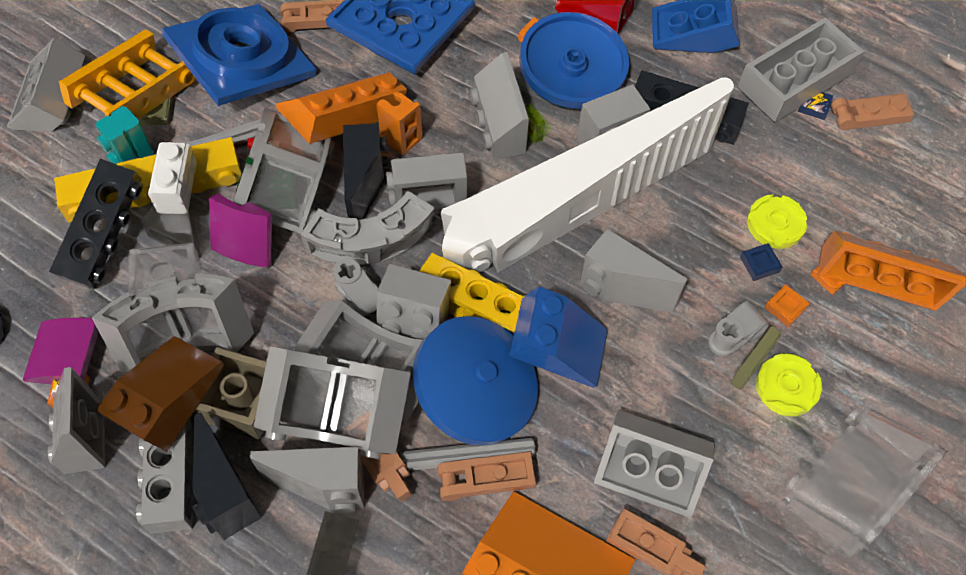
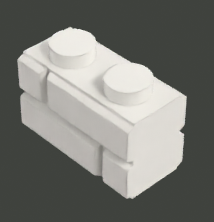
(172, 178)

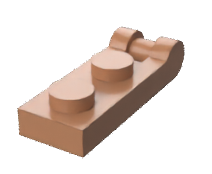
(312, 14)
(872, 111)
(486, 475)

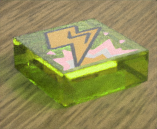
(535, 125)

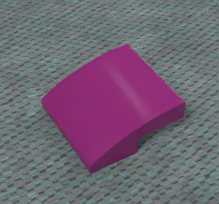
(240, 231)
(61, 345)

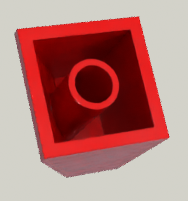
(612, 12)

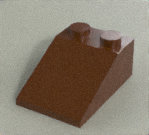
(161, 392)

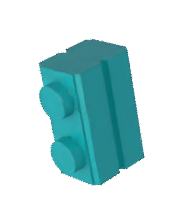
(122, 137)

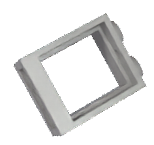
(427, 172)

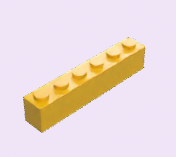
(215, 167)

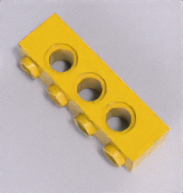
(471, 284)

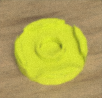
(777, 221)
(788, 385)

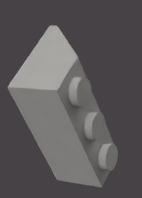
(40, 97)
(500, 109)
(655, 463)

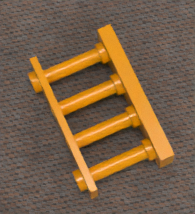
(118, 62)

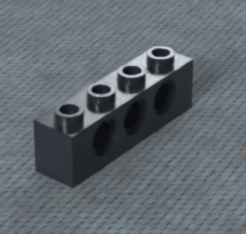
(661, 90)
(92, 208)

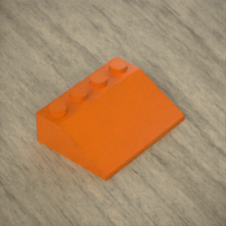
(538, 542)

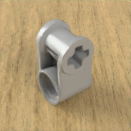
(355, 286)
(737, 329)

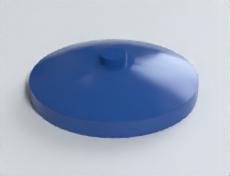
(573, 59)
(472, 382)

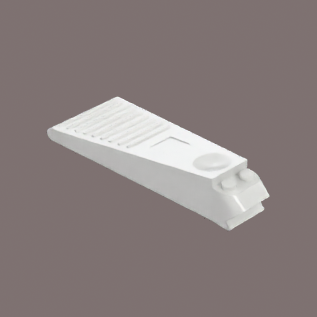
(582, 182)

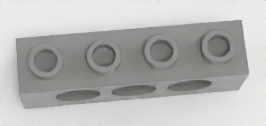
(175, 510)

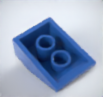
(696, 25)
(558, 337)

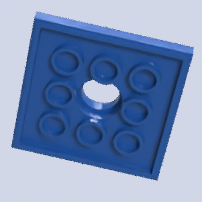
(405, 45)
(232, 70)

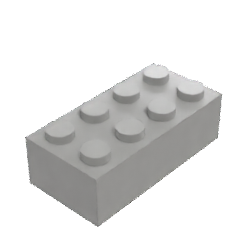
(800, 69)

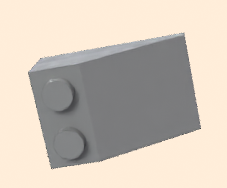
(629, 276)
(76, 426)
(320, 475)

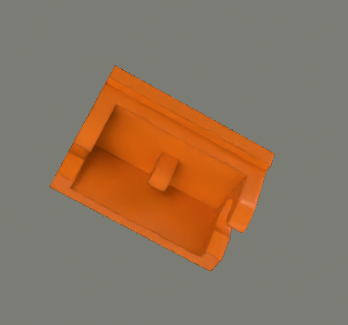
(400, 123)

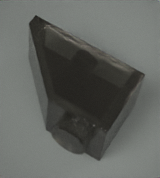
(170, 228)

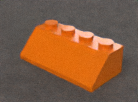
(353, 103)
(889, 271)

